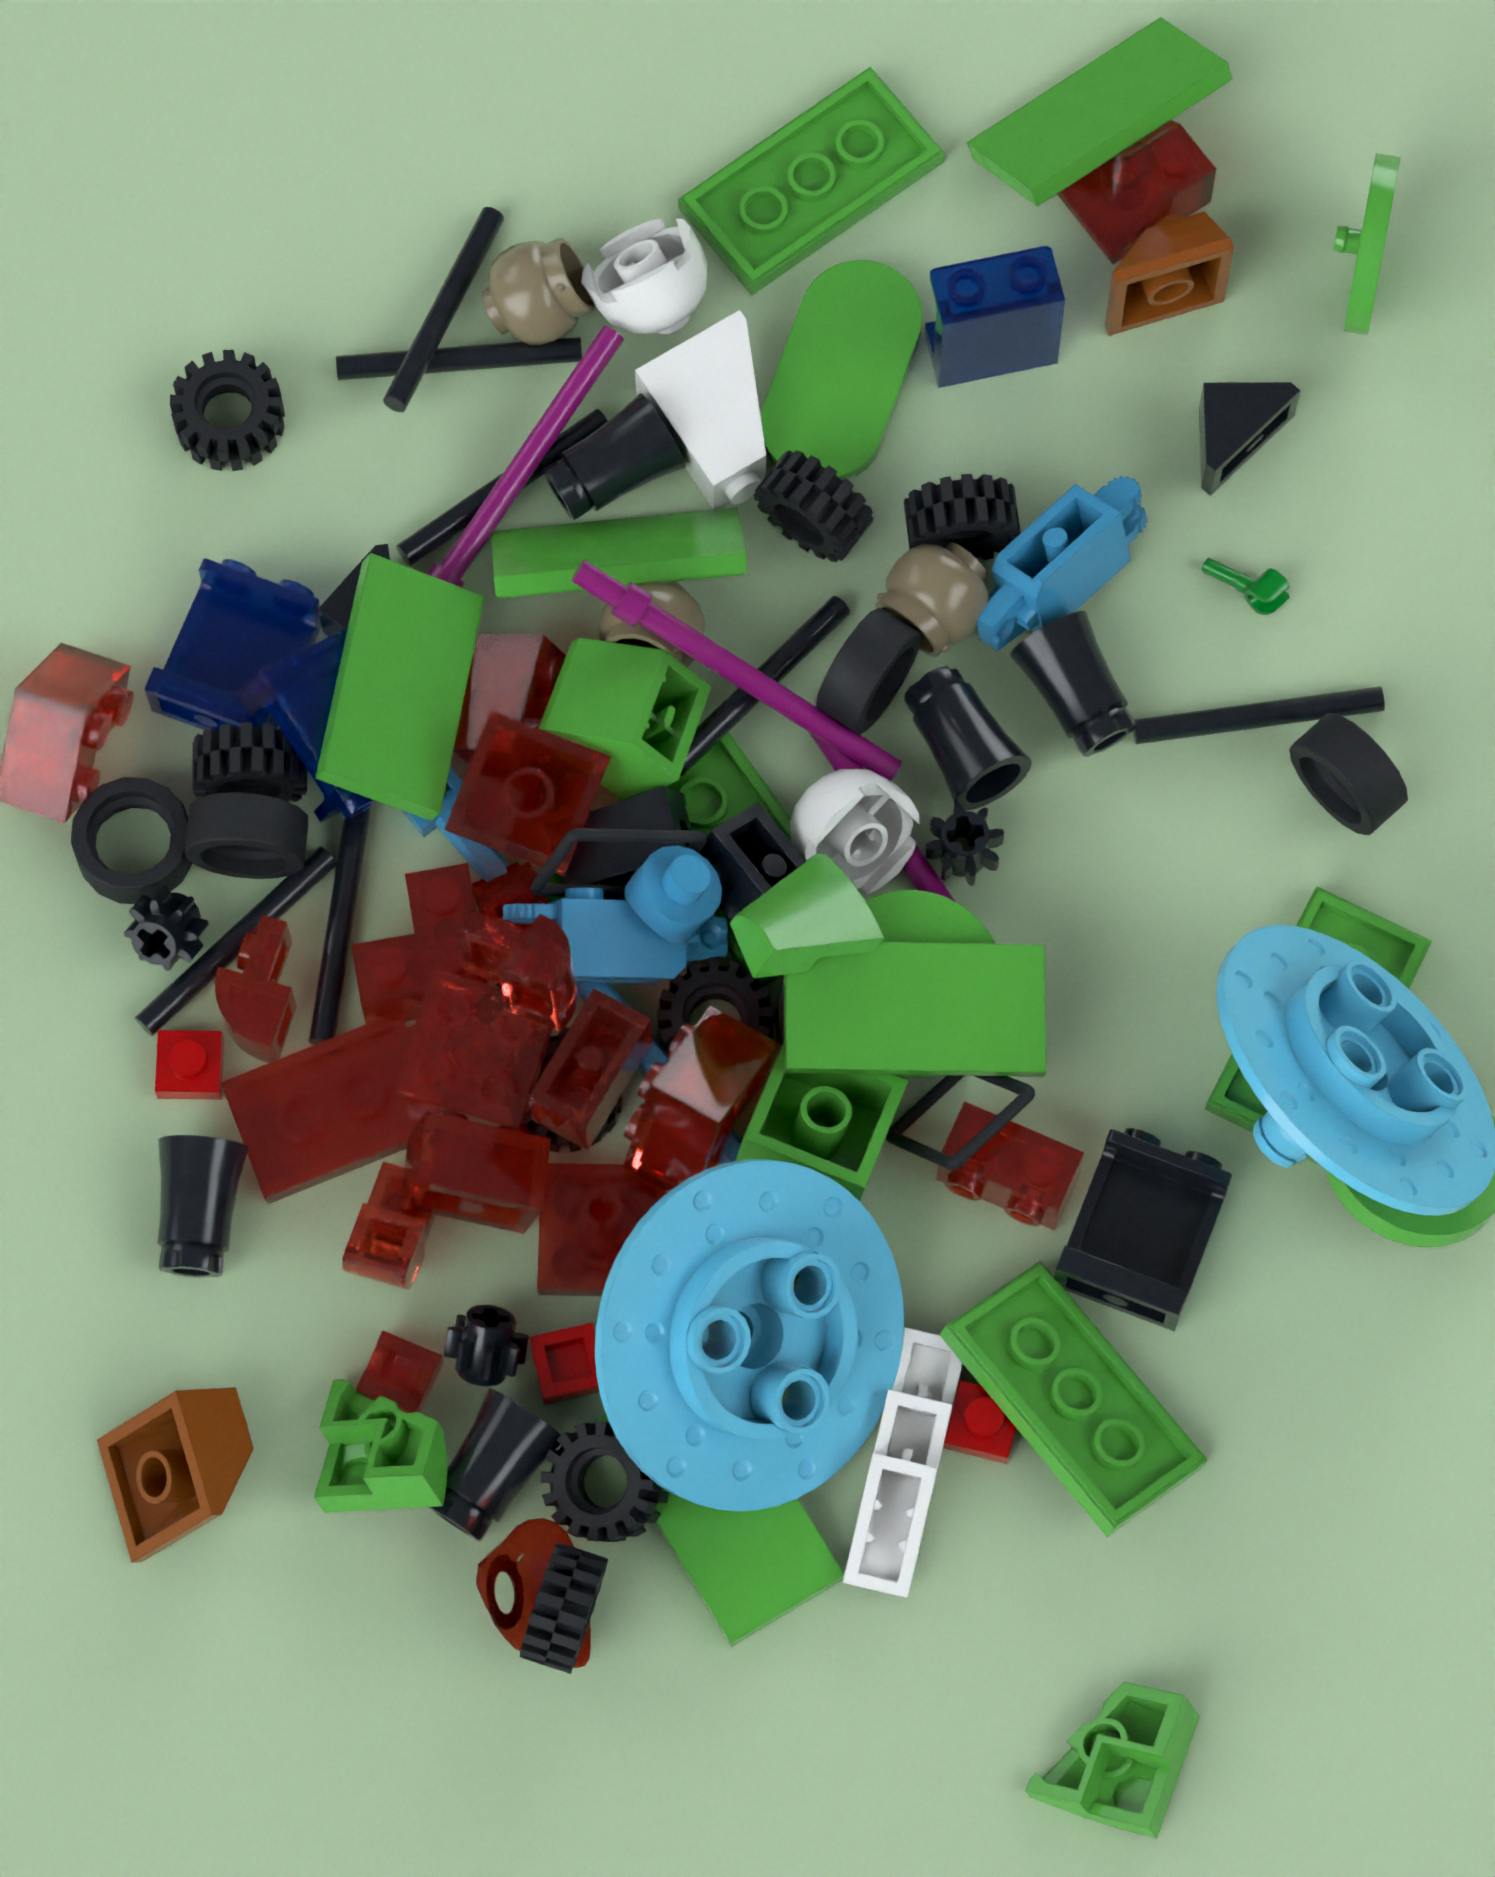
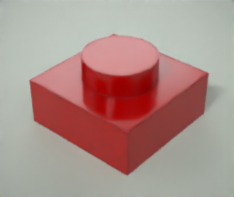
(189, 1064)
(565, 1363)
(979, 1425)

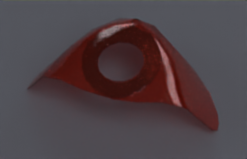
(536, 1541)

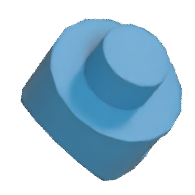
(674, 892)

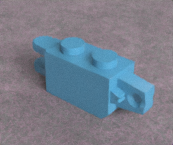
(1061, 559)
(614, 943)

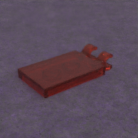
(326, 1108)

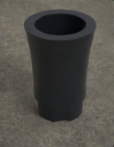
(614, 460)
(1076, 682)
(965, 739)
(197, 1202)
(494, 1464)

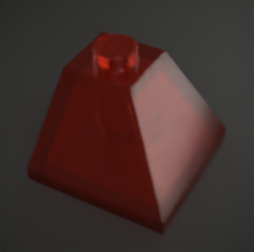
(1139, 187)
(525, 790)

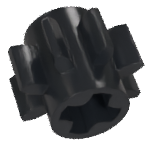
(951, 853)
(166, 928)
(486, 1345)

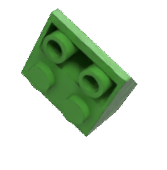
(630, 706)

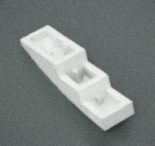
(904, 1466)

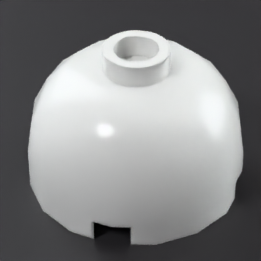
(649, 278)
(858, 824)

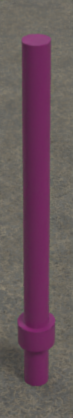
(528, 458)
(634, 606)

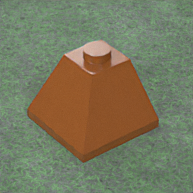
(1170, 272)
(175, 1466)

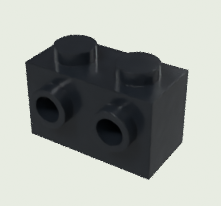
(749, 857)

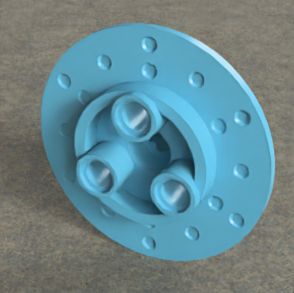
(1354, 1072)
(710, 1334)

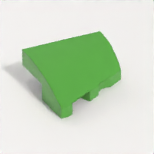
(804, 919)
(379, 1455)
(1123, 1761)

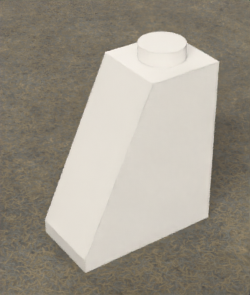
(711, 409)

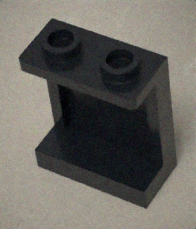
(1143, 1227)

